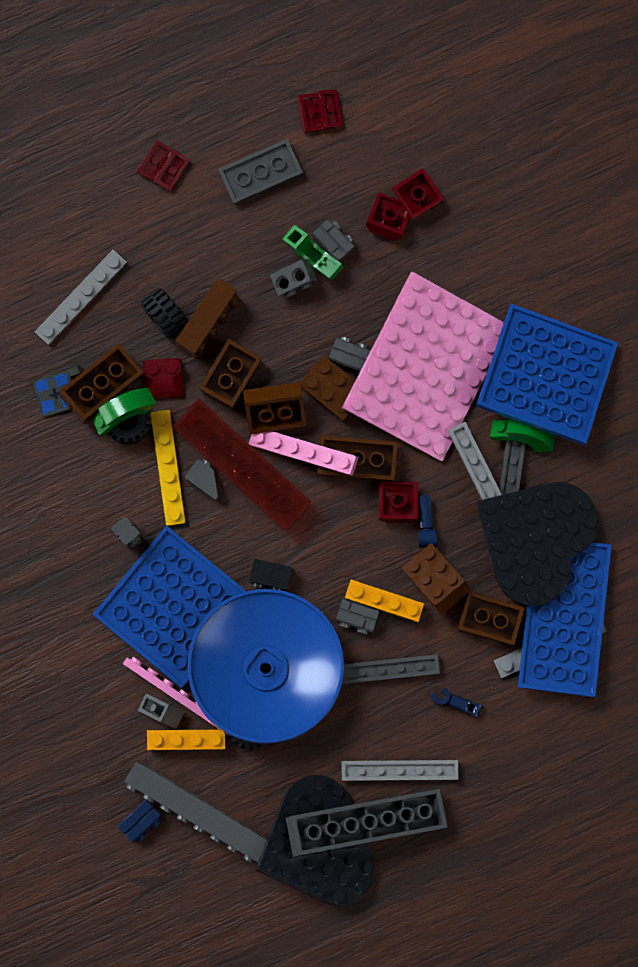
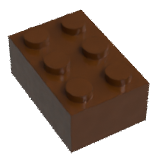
(230, 374)
(328, 387)
(274, 408)
(436, 579)
(490, 618)

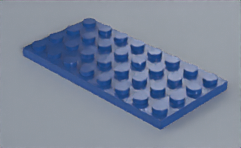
(566, 634)

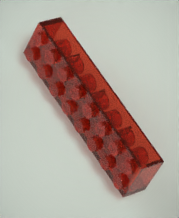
(242, 465)

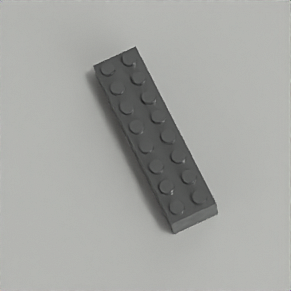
(196, 810)
(366, 822)

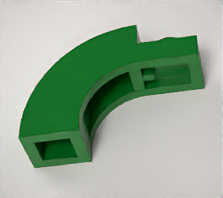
(307, 249)
(123, 407)
(516, 431)

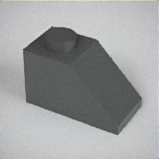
(203, 478)
(161, 711)

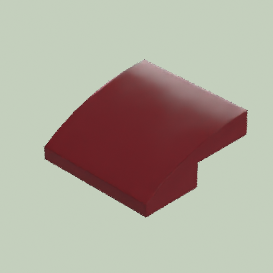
(319, 111)
(162, 165)

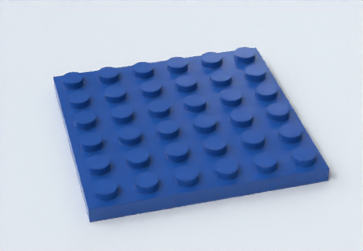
(547, 374)
(165, 602)

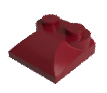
(418, 194)
(387, 217)
(163, 378)
(398, 502)

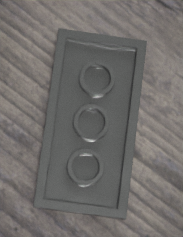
(260, 171)

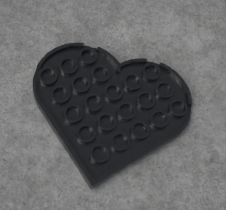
(535, 536)
(328, 876)

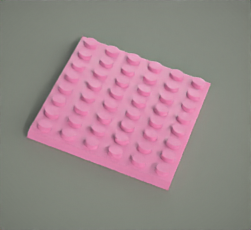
(425, 366)

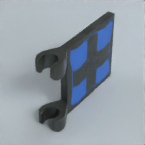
(48, 390)

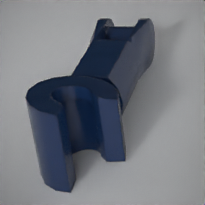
(428, 534)
(456, 702)

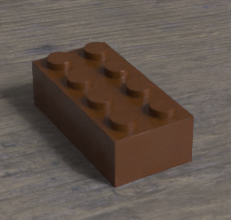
(207, 317)
(100, 383)
(375, 458)

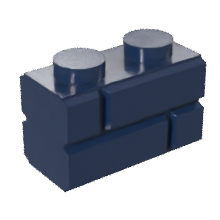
(140, 820)

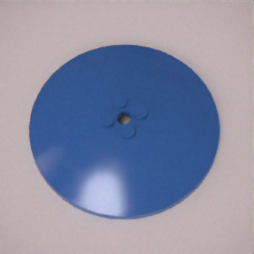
(274, 631)

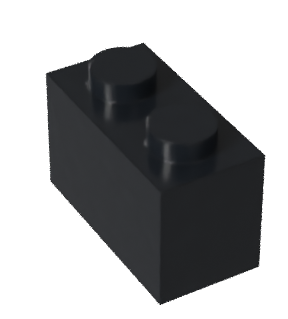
(270, 575)

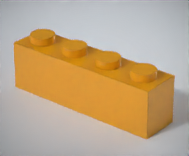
(384, 601)
(185, 739)

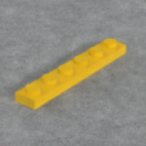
(168, 467)

